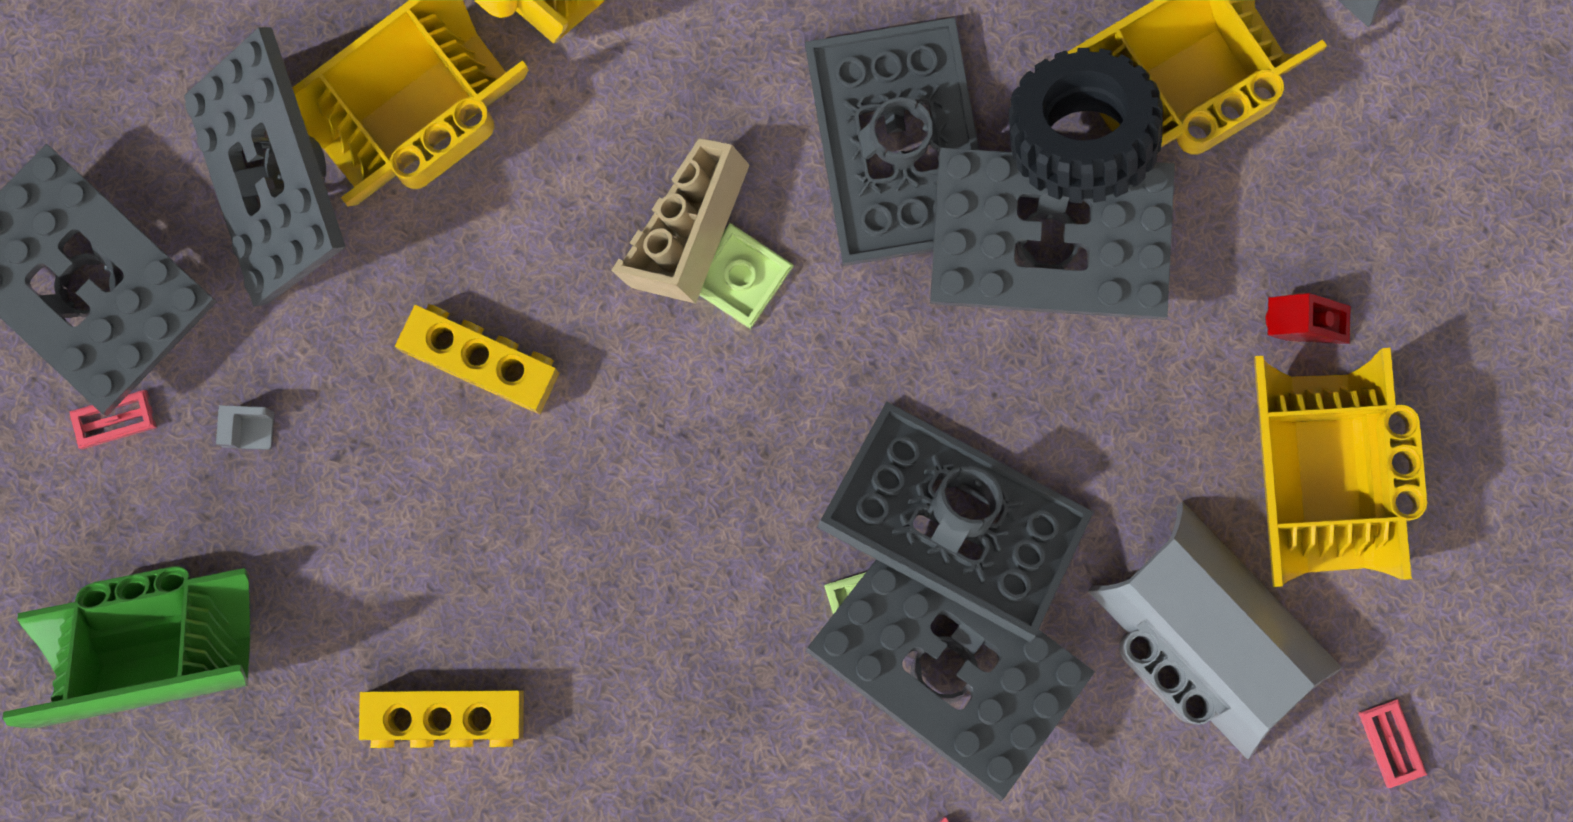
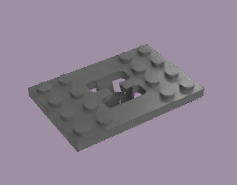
(887, 75)
(296, 219)
(980, 227)
(124, 328)
(1020, 553)
(1008, 708)

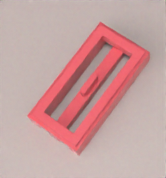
(144, 411)
(1377, 747)

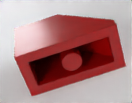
(1308, 319)

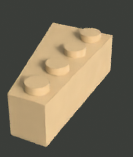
(687, 224)

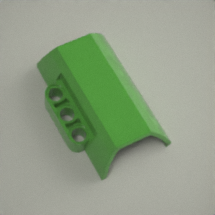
(140, 643)

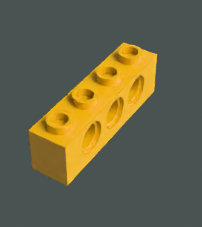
(419, 342)
(379, 709)

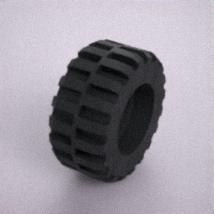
(1086, 84)

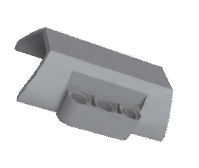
(1217, 634)

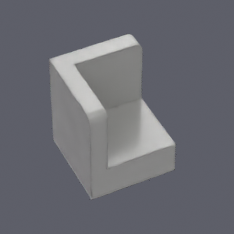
(245, 427)

